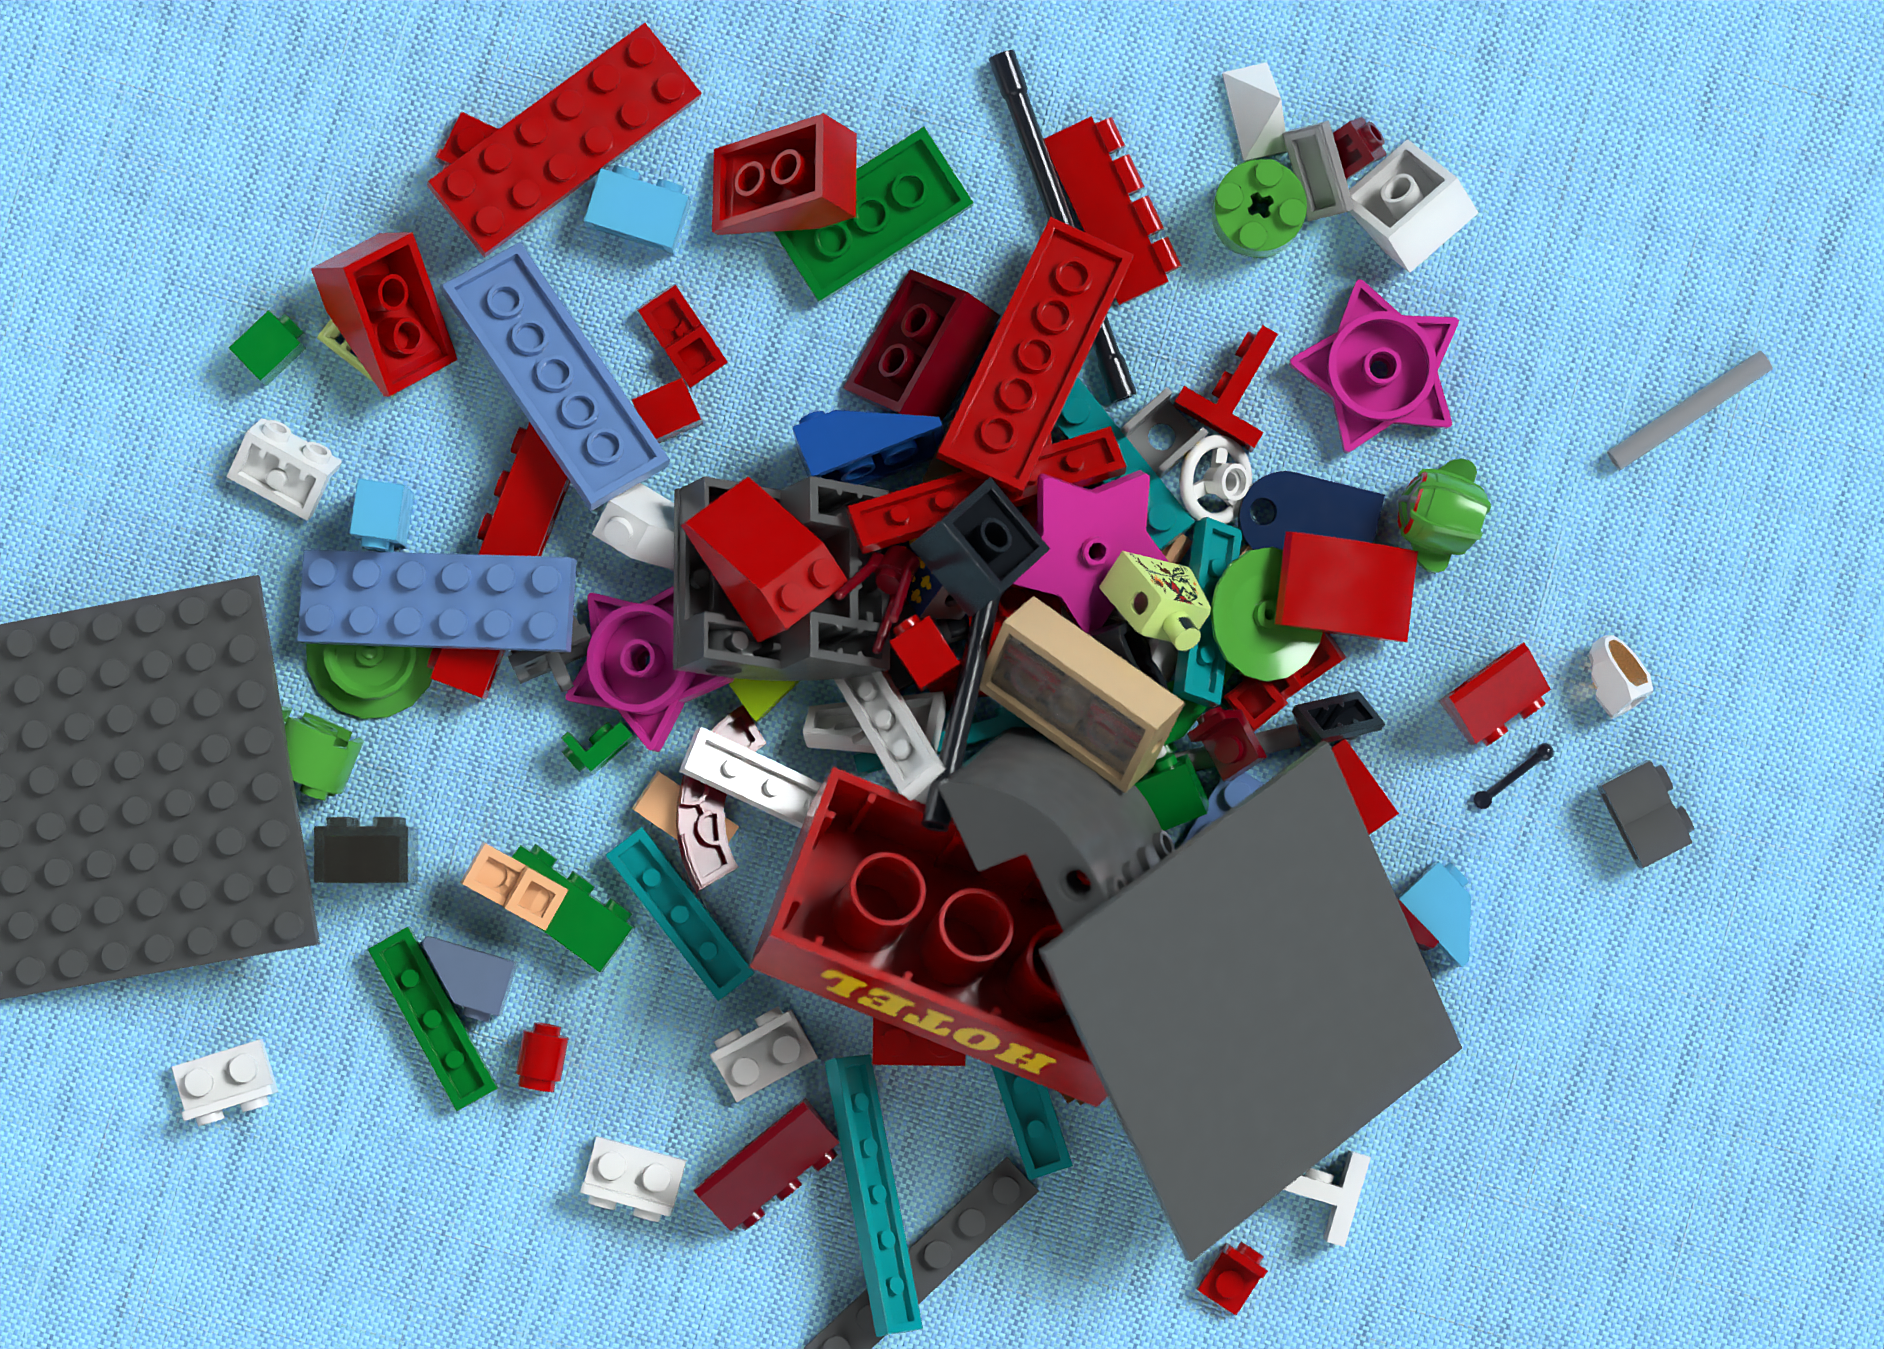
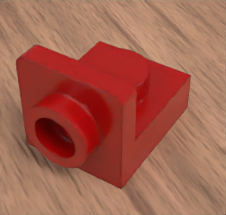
(463, 137)
(1233, 1276)

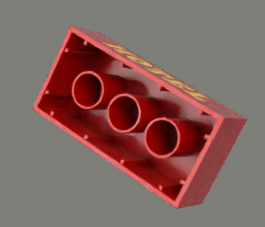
(921, 937)

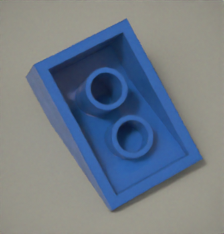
(864, 445)

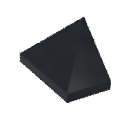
(1337, 718)

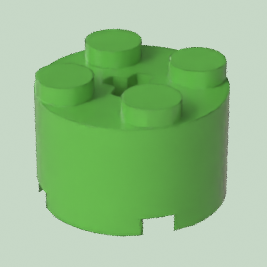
(1266, 183)
(320, 754)

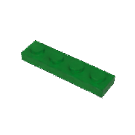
(433, 1018)

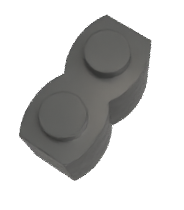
(1645, 813)

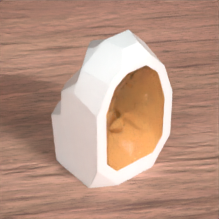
(1618, 676)

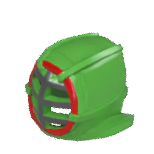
(1442, 513)

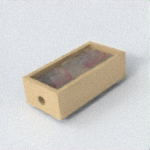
(1079, 694)

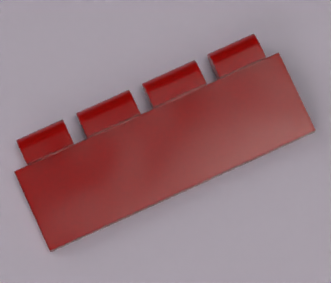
(1103, 205)

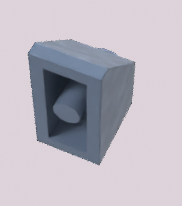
(472, 977)

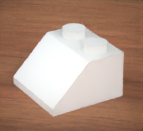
(1410, 205)

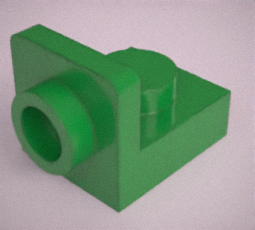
(606, 745)

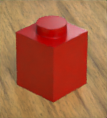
(668, 410)

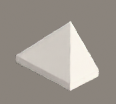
(1256, 111)

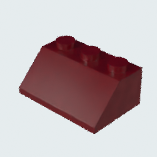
(922, 348)
(768, 1167)

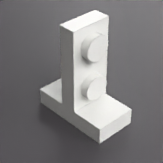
(1343, 1197)

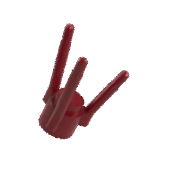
(893, 576)

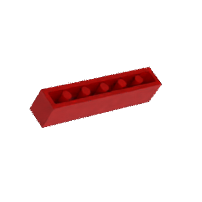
(519, 527)

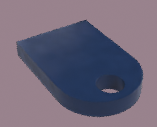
(1309, 507)

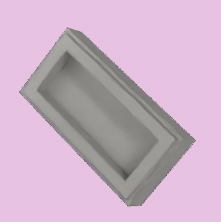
(1319, 170)

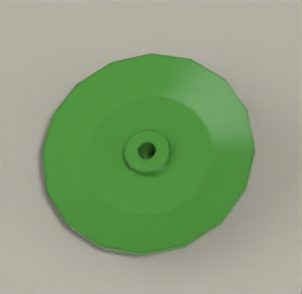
(1245, 619)
(369, 678)

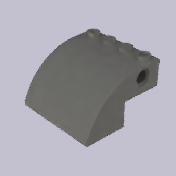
(822, 645)
(1046, 803)

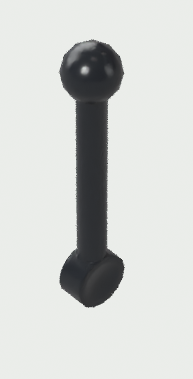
(1484, 798)

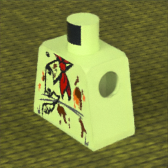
(1157, 598)

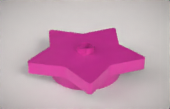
(1408, 347)
(1071, 522)
(617, 670)

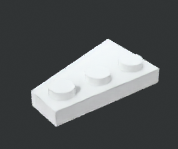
(838, 729)

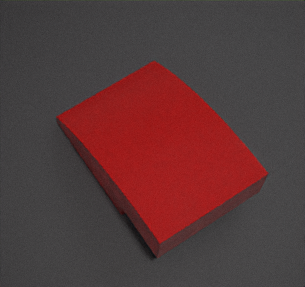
(1346, 587)

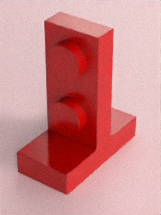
(1229, 391)

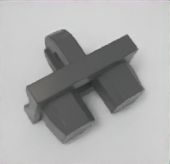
(536, 663)

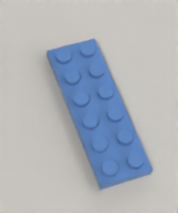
(555, 376)
(437, 600)

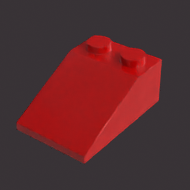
(786, 179)
(386, 310)
(763, 558)

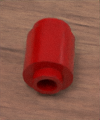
(541, 1057)

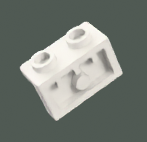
(283, 467)
(763, 1054)
(225, 1080)
(633, 1178)

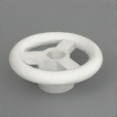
(1222, 479)

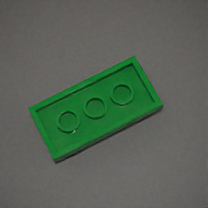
(897, 203)

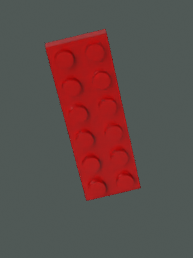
(564, 139)
(1035, 356)

